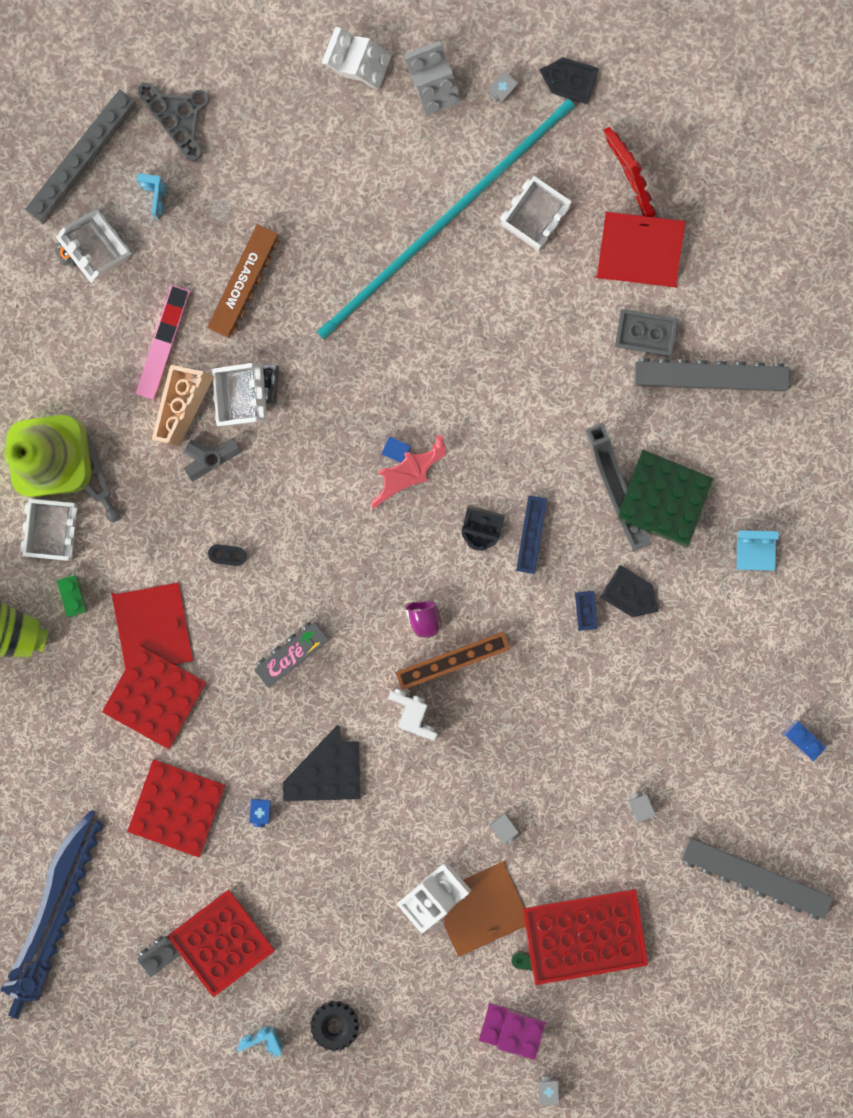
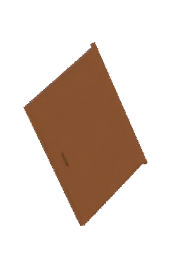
(486, 912)

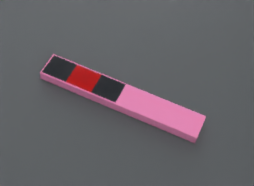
(162, 342)

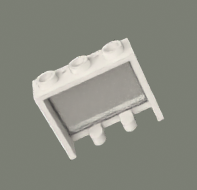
(535, 213)
(93, 245)
(239, 395)
(49, 529)

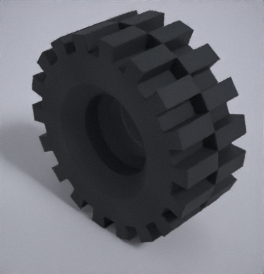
(331, 1040)

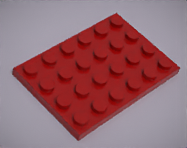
(585, 937)

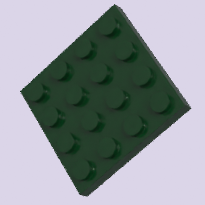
(664, 498)

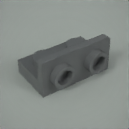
(158, 956)

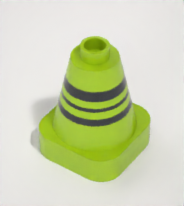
(56, 456)
(19, 633)

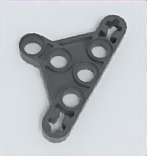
(172, 109)

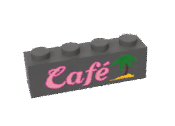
(291, 654)

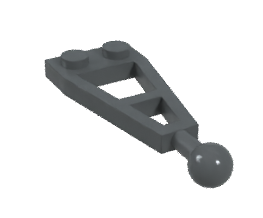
(112, 513)

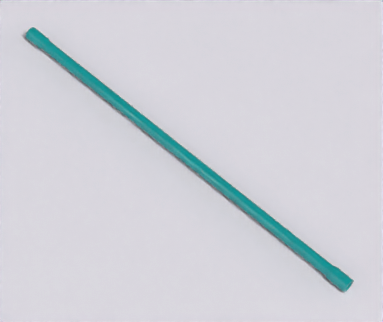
(566, 107)

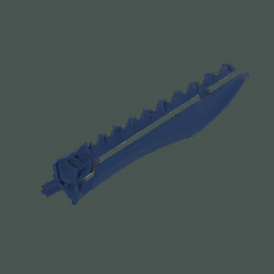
(34, 977)

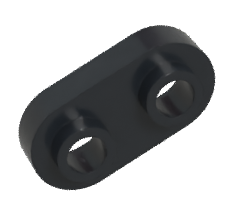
(227, 555)

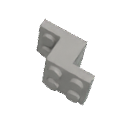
(432, 78)

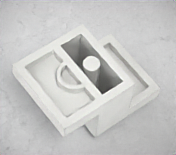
(357, 58)
(413, 714)
(434, 897)

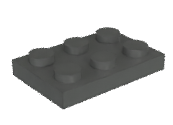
(646, 332)

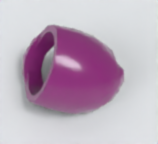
(425, 621)

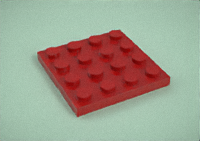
(154, 697)
(176, 808)
(221, 943)

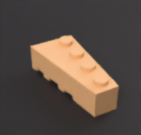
(179, 403)

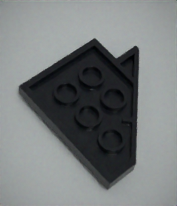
(327, 772)

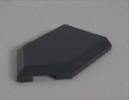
(570, 79)
(630, 593)

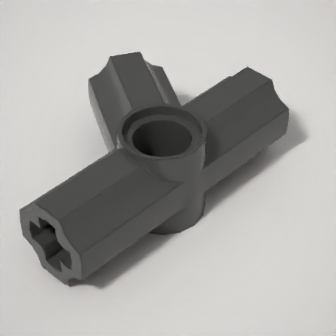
(201, 454)

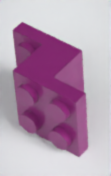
(512, 1031)

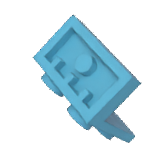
(152, 182)
(756, 550)
(273, 1041)

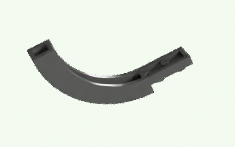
(613, 481)

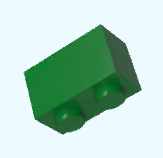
(72, 596)

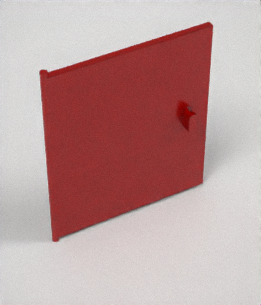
(640, 249)
(150, 620)

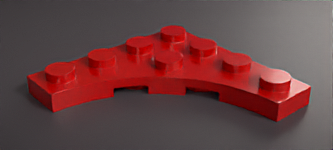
(631, 170)

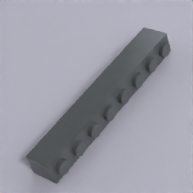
(81, 156)
(711, 375)
(757, 878)

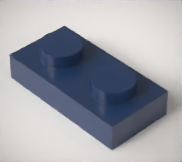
(586, 610)

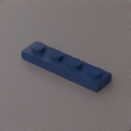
(531, 534)

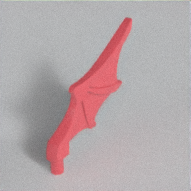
(409, 471)

